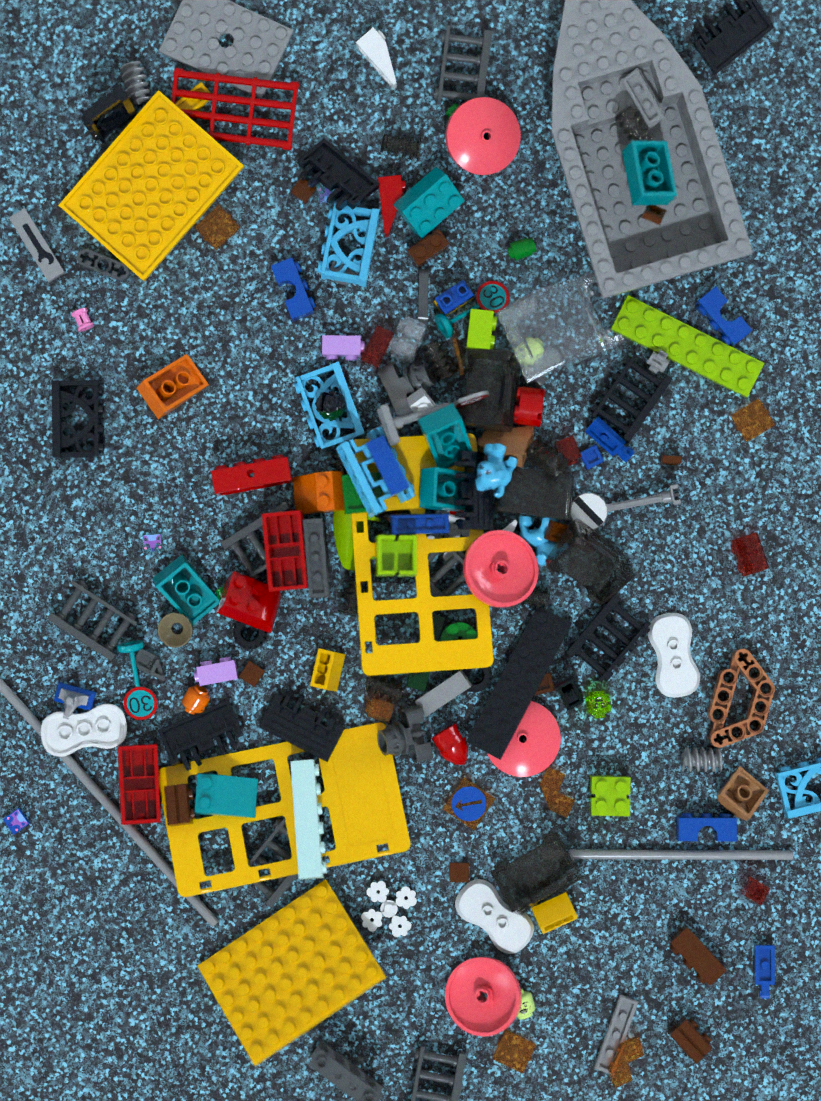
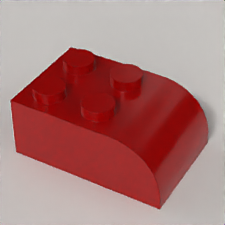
(249, 602)

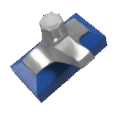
(74, 697)

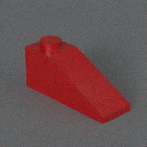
(390, 189)

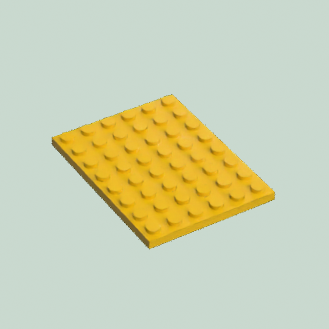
(151, 185)
(291, 972)

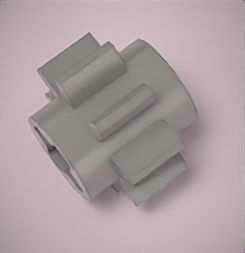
(658, 362)

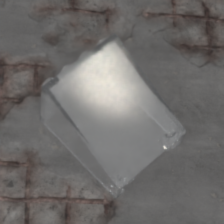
(556, 328)

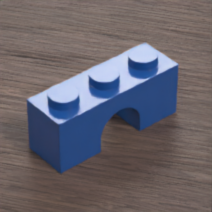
(288, 273)
(731, 331)
(688, 826)

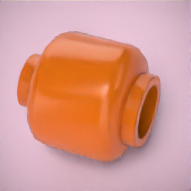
(195, 699)

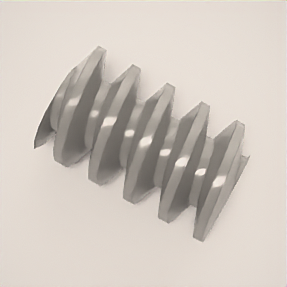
(134, 83)
(701, 758)

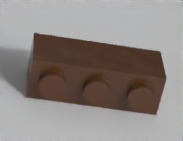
(696, 956)

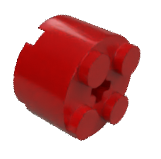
(530, 406)

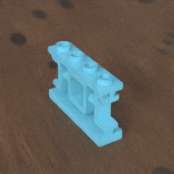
(362, 478)

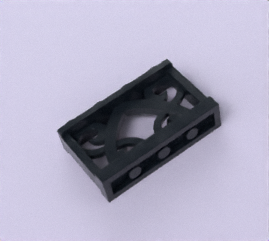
(114, 101)
(60, 398)

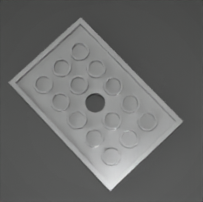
(255, 49)

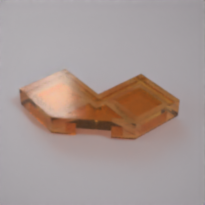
(556, 801)
(626, 1052)

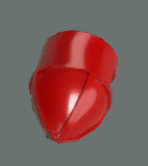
(451, 745)

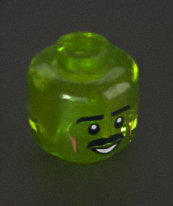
(598, 704)

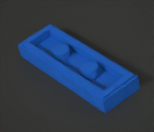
(387, 465)
(419, 524)

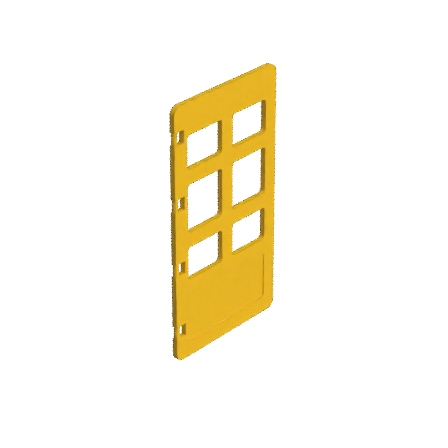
(427, 653)
(358, 792)

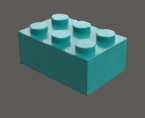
(649, 173)
(428, 202)

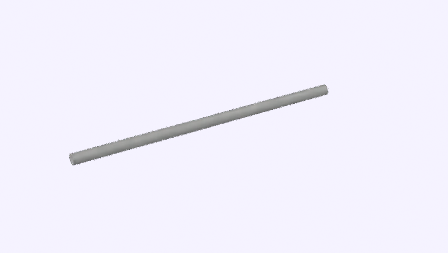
(684, 854)

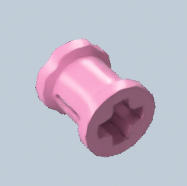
(80, 316)

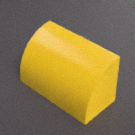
(327, 670)
(554, 913)

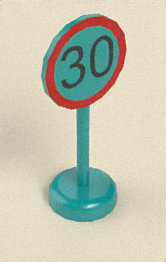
(490, 296)
(139, 701)

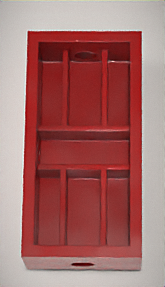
(238, 478)
(285, 550)
(138, 784)

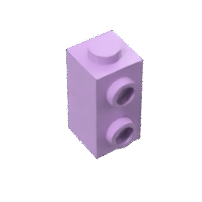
(342, 346)
(217, 672)

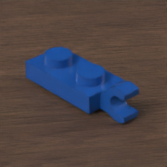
(609, 439)
(764, 968)

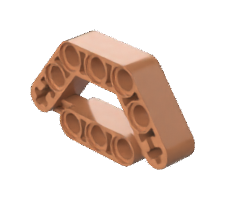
(744, 724)

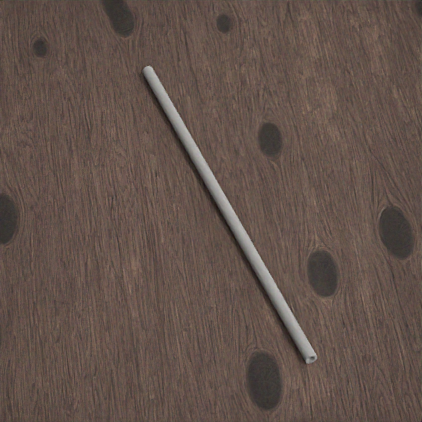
(108, 805)

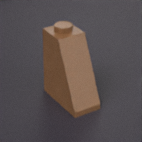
(516, 442)

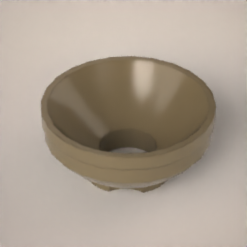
(166, 631)

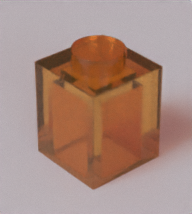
(379, 709)

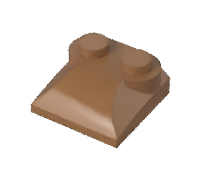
(742, 794)

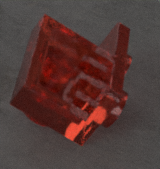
(749, 554)

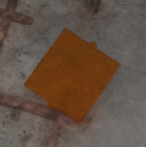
(217, 227)
(457, 356)
(752, 420)
(514, 1051)

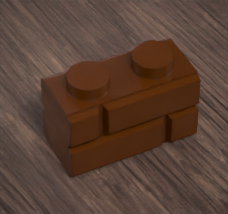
(428, 248)
(178, 805)
(689, 1039)

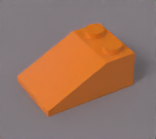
(172, 386)
(319, 492)

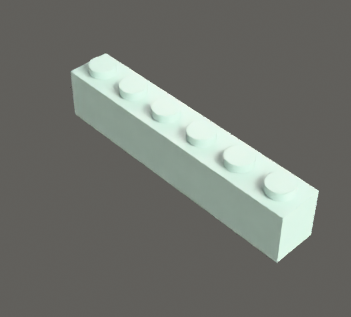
(307, 821)

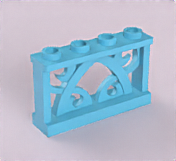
(362, 266)
(351, 421)
(800, 807)

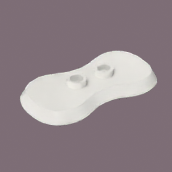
(671, 639)
(99, 727)
(482, 906)

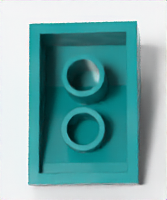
(445, 435)
(439, 489)
(186, 589)
(226, 796)

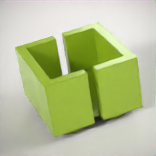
(480, 329)
(396, 556)
(609, 795)

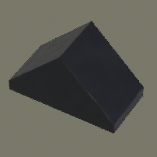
(569, 692)

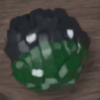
(330, 405)

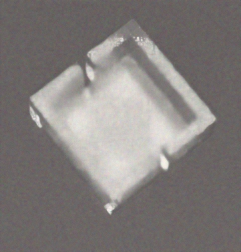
(408, 339)

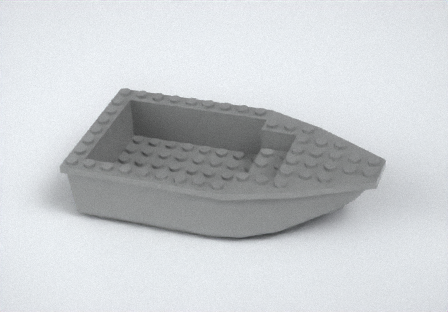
(703, 223)

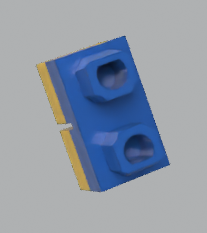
(453, 298)

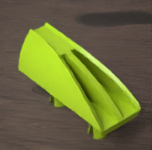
(343, 537)

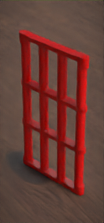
(252, 101)

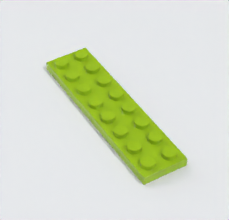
(687, 346)

